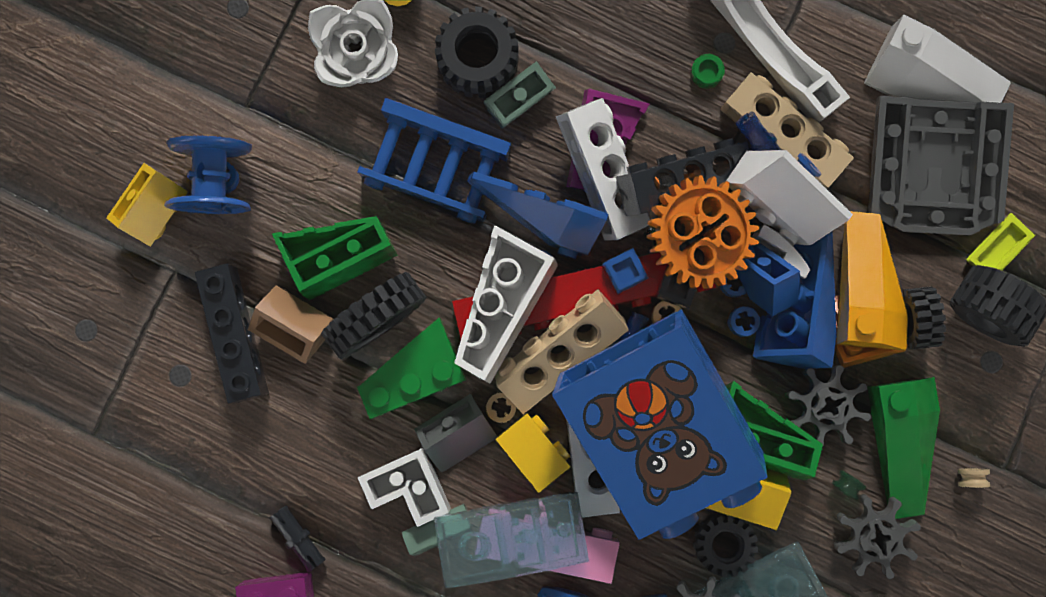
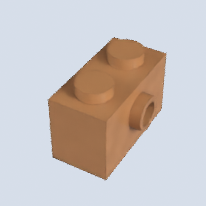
(284, 313)

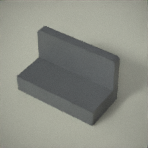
(455, 433)

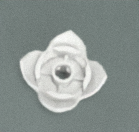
(335, 28)

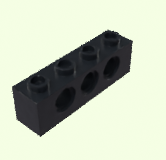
(638, 186)
(229, 332)

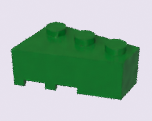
(334, 254)
(413, 373)
(784, 444)

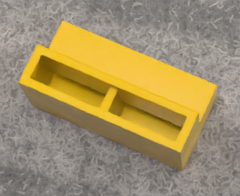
(767, 506)

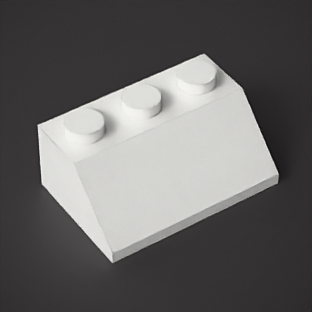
(787, 196)

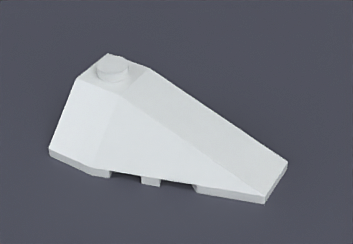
(930, 67)

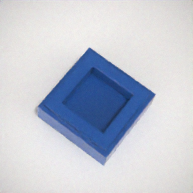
(625, 271)

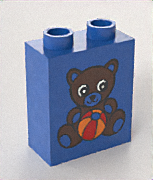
(661, 428)

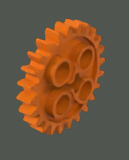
(719, 258)

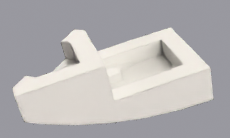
(782, 248)

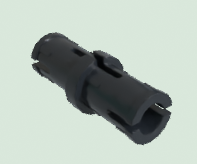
(297, 538)

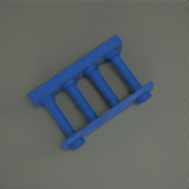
(430, 128)

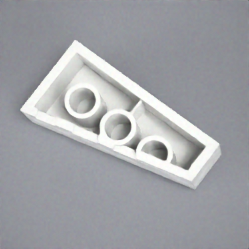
(506, 294)

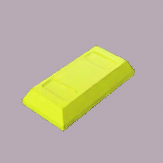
(1002, 244)

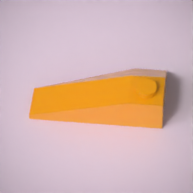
(870, 293)

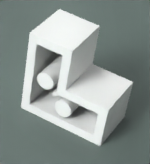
(414, 479)

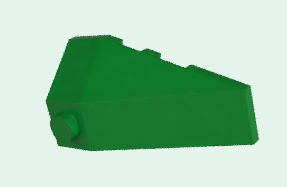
(905, 433)

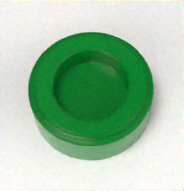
(707, 71)

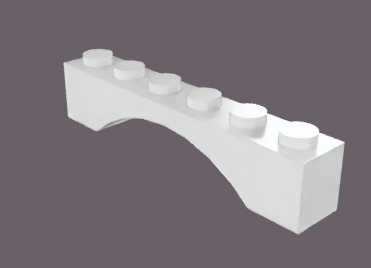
(801, 78)

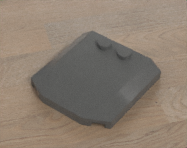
(940, 164)

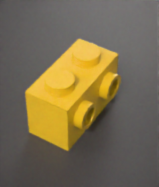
(142, 207)
(533, 451)

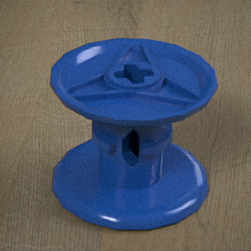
(208, 174)

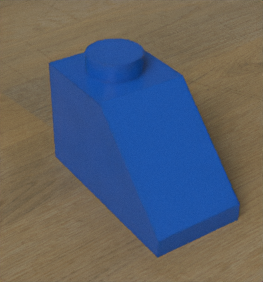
(770, 280)

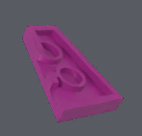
(625, 117)

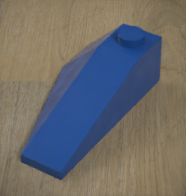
(561, 224)
(806, 331)

